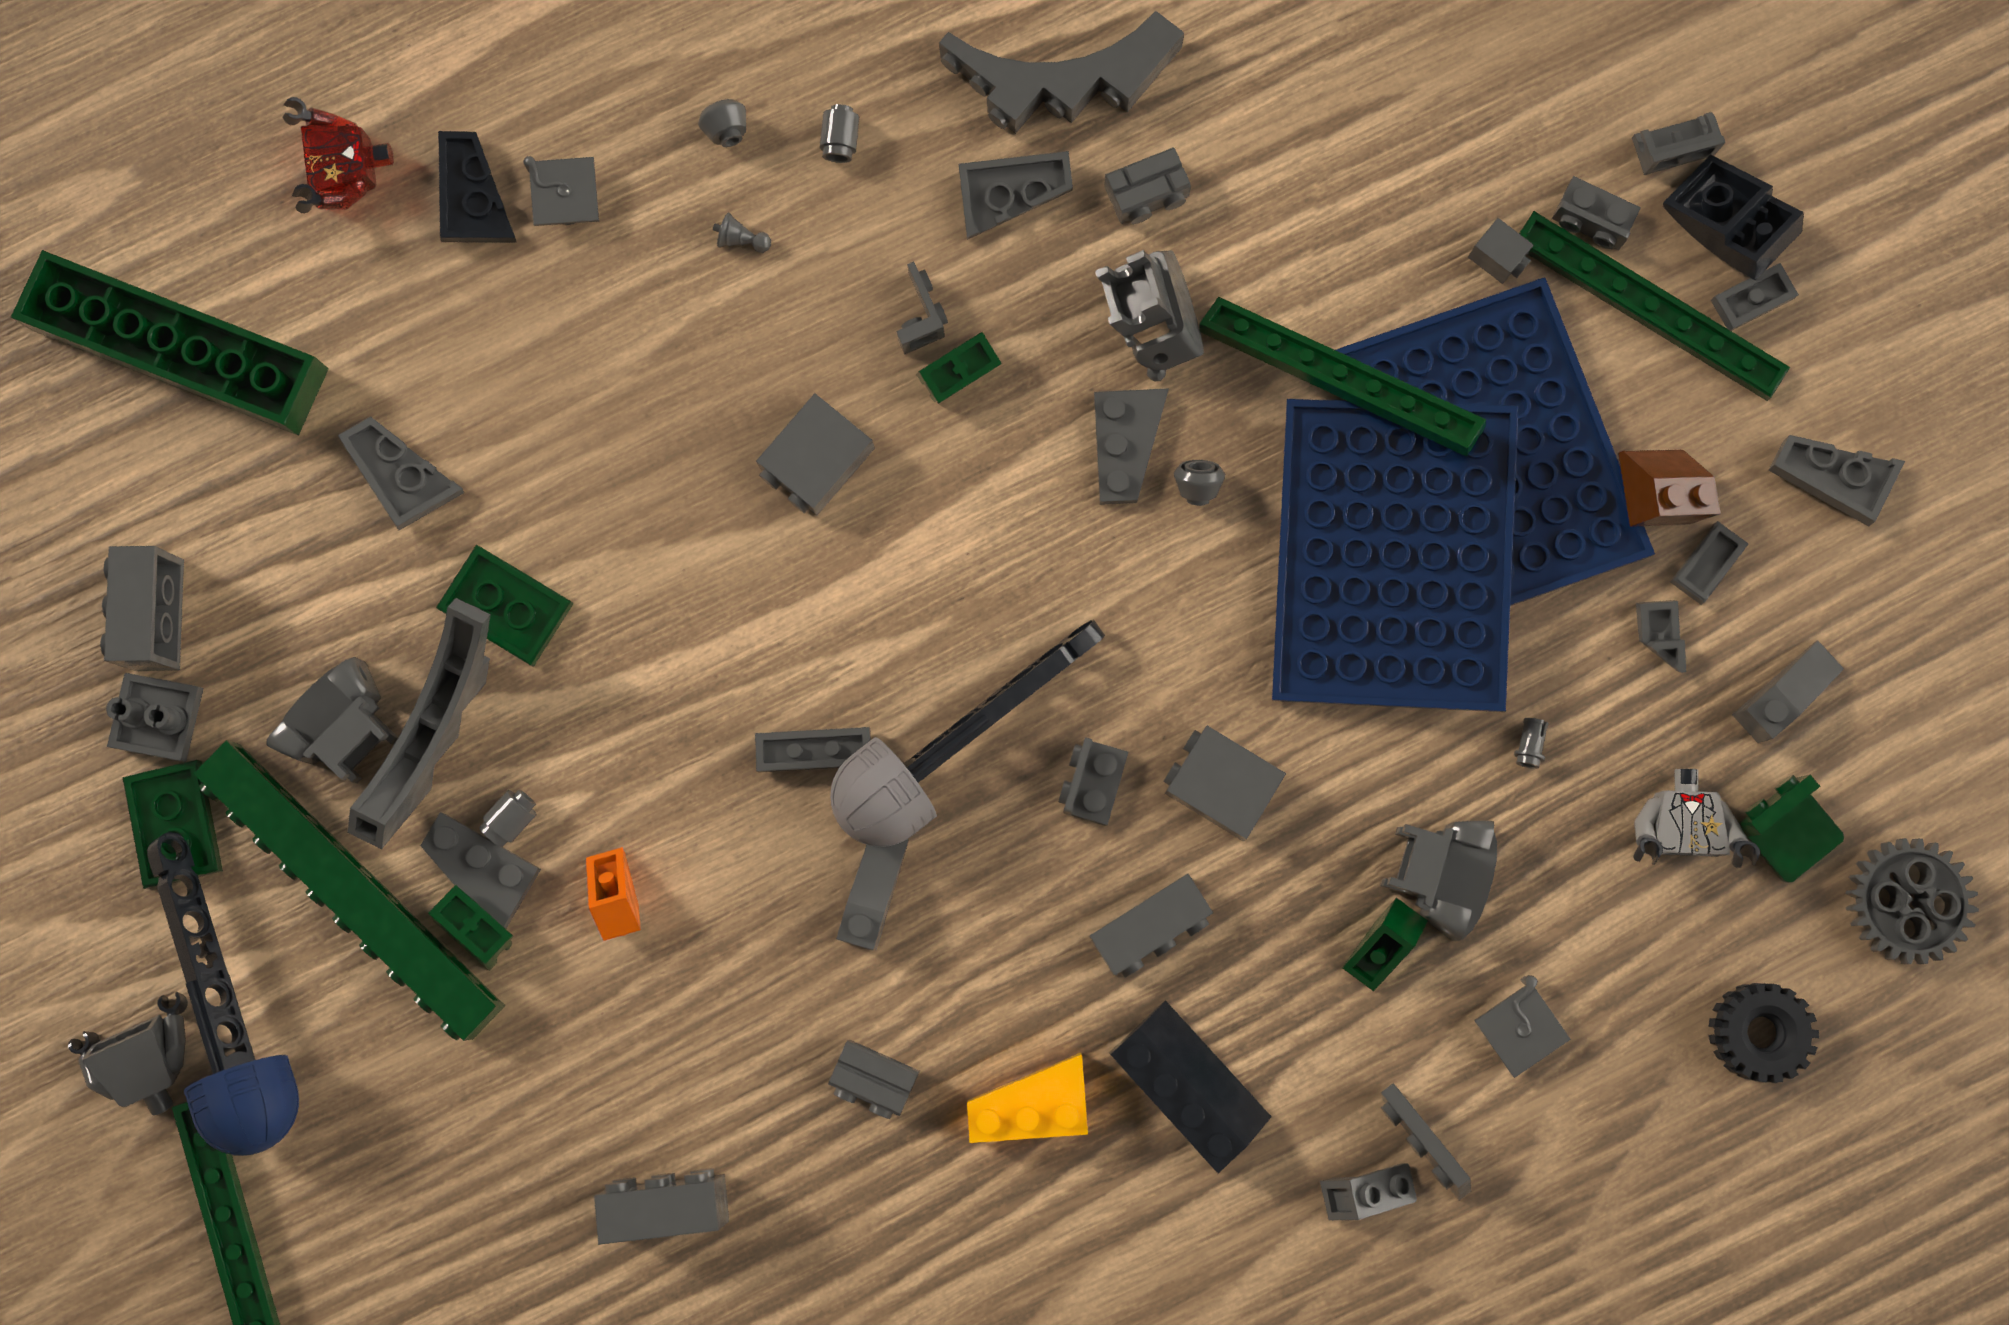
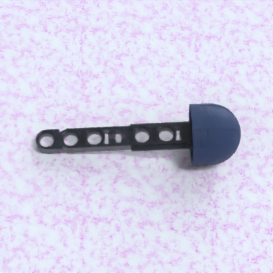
(245, 1100)

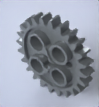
(1936, 879)

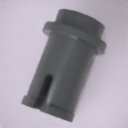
(1531, 743)

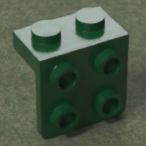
(1791, 828)

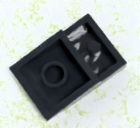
(1734, 216)

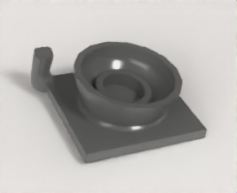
(563, 190)
(1522, 1028)

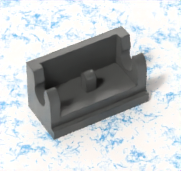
(1678, 143)

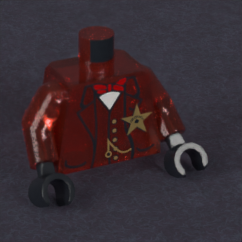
(337, 159)

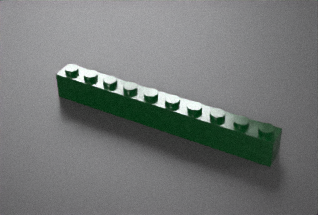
(349, 891)

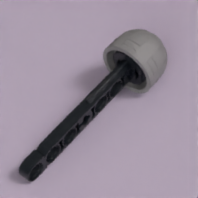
(881, 797)

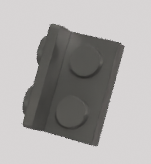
(1596, 214)
(1094, 781)

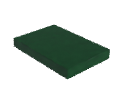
(520, 608)
(172, 802)

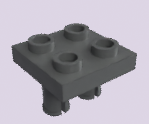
(154, 717)

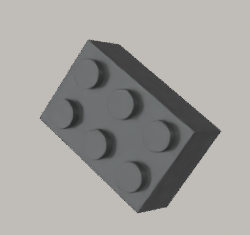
(143, 608)
(661, 1206)

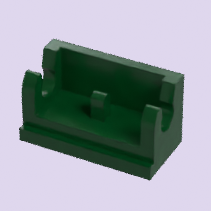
(959, 368)
(471, 927)

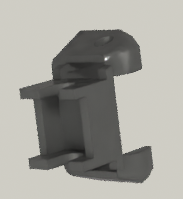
(1149, 293)
(334, 721)
(1448, 873)

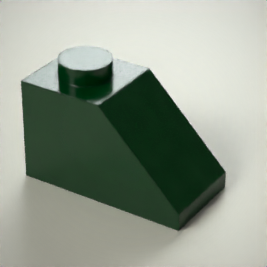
(1385, 944)

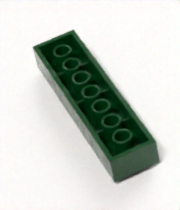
(170, 342)

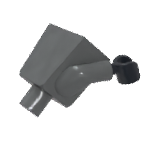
(137, 1060)

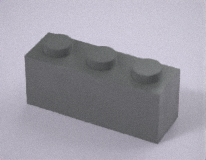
(1152, 926)

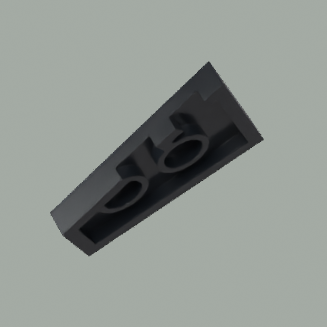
(467, 193)

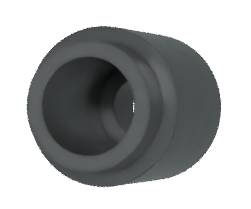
(839, 133)
(508, 817)

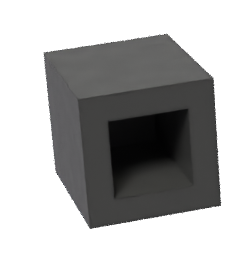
(1501, 251)

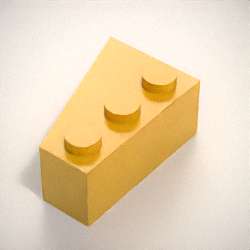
(1032, 1107)

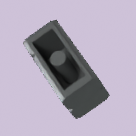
(1148, 186)
(873, 1079)

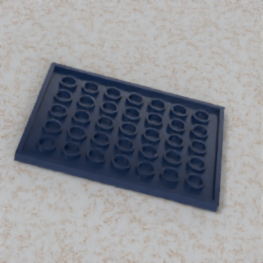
(1567, 478)
(1394, 561)

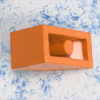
(612, 894)

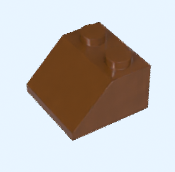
(1667, 488)

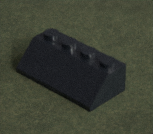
(1191, 1086)

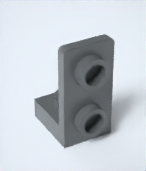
(919, 332)
(1368, 1194)

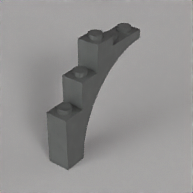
(1066, 86)
(431, 729)

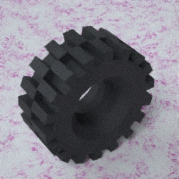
(1792, 1032)

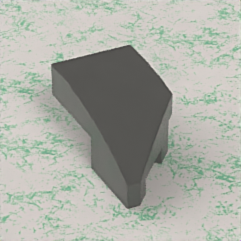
(1661, 631)

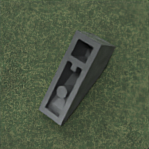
(1788, 693)
(871, 895)

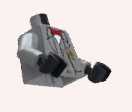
(1690, 824)

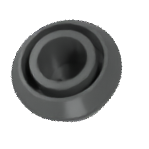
(724, 122)
(1199, 481)

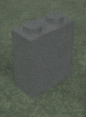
(814, 455)
(1223, 782)

